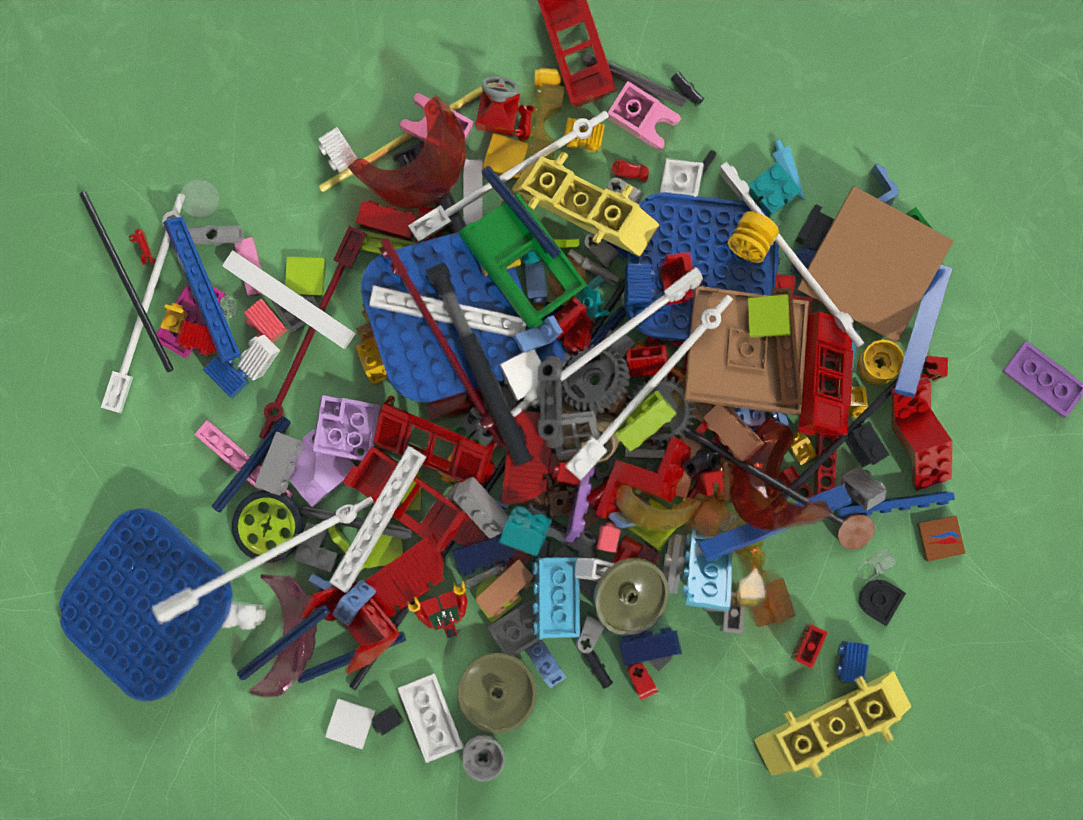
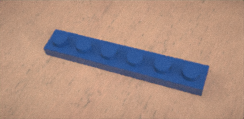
(902, 503)

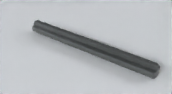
(640, 82)
(322, 514)

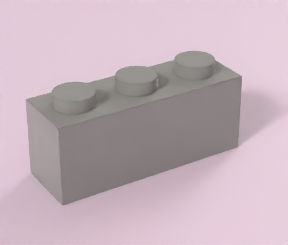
(279, 464)
(480, 507)

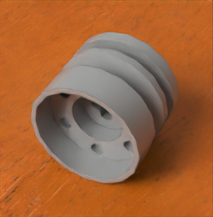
(483, 769)

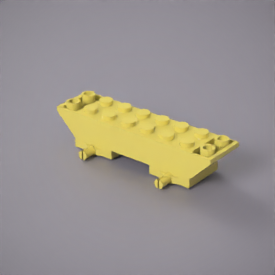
(597, 210)
(817, 733)

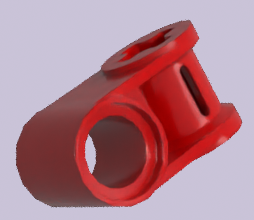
(643, 682)

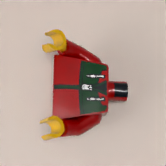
(442, 610)

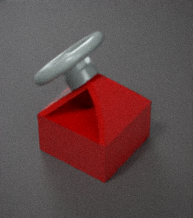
(498, 106)

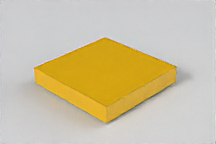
(505, 154)

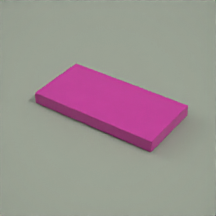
(189, 305)

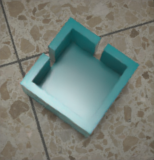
(774, 187)
(525, 531)

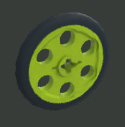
(250, 505)

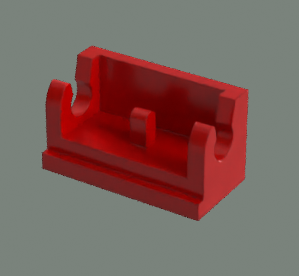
(570, 315)
(578, 336)
(936, 368)
(706, 479)

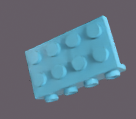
(707, 582)
(556, 598)

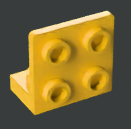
(371, 361)

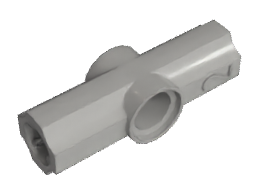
(224, 234)
(674, 561)

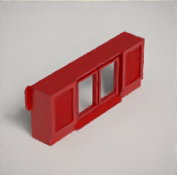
(593, 81)
(820, 411)
(468, 457)
(371, 478)

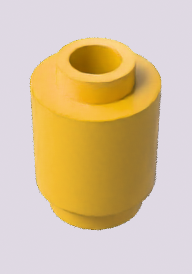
(547, 76)

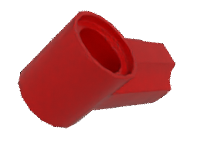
(789, 475)
(627, 549)

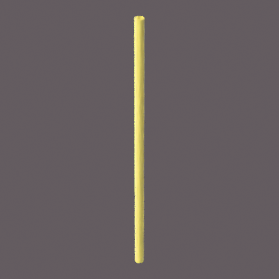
(398, 141)

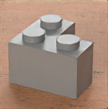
(731, 620)

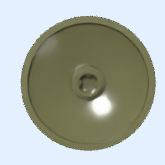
(630, 596)
(497, 692)

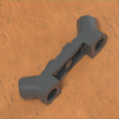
(551, 401)
(583, 544)

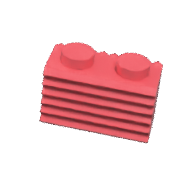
(264, 321)
(608, 537)

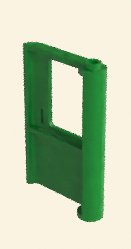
(503, 239)

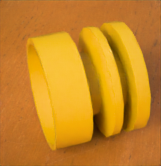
(753, 237)
(890, 359)

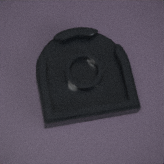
(880, 600)

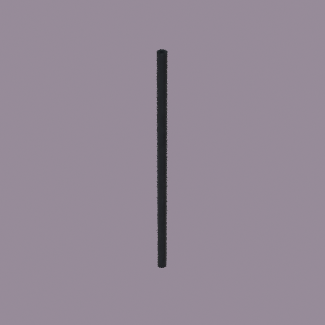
(126, 281)
(841, 439)
(756, 472)

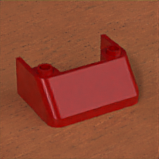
(369, 627)

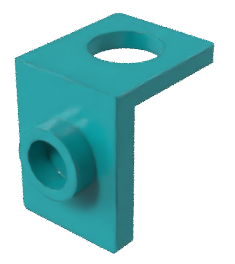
(591, 301)

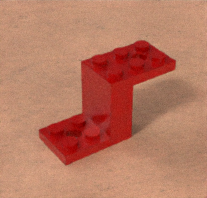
(922, 436)
(660, 484)

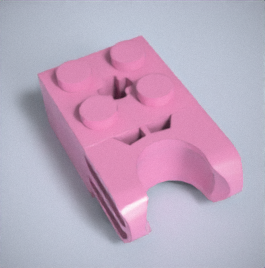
(646, 115)
(419, 129)

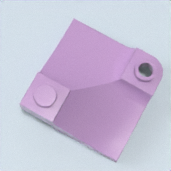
(345, 427)
(318, 473)

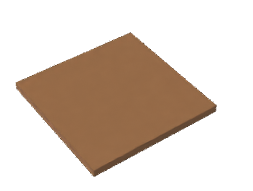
(876, 263)
(730, 365)

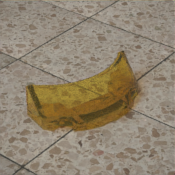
(653, 518)

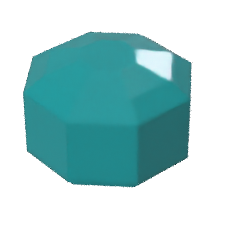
(531, 258)

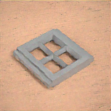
(575, 418)

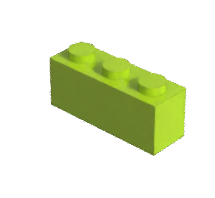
(645, 420)

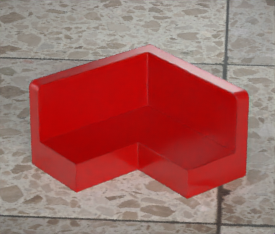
(672, 270)

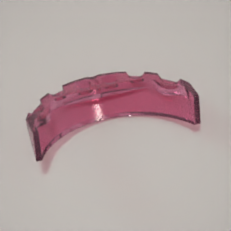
(292, 659)

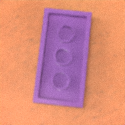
(1044, 379)
(579, 507)

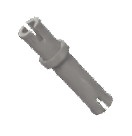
(593, 267)

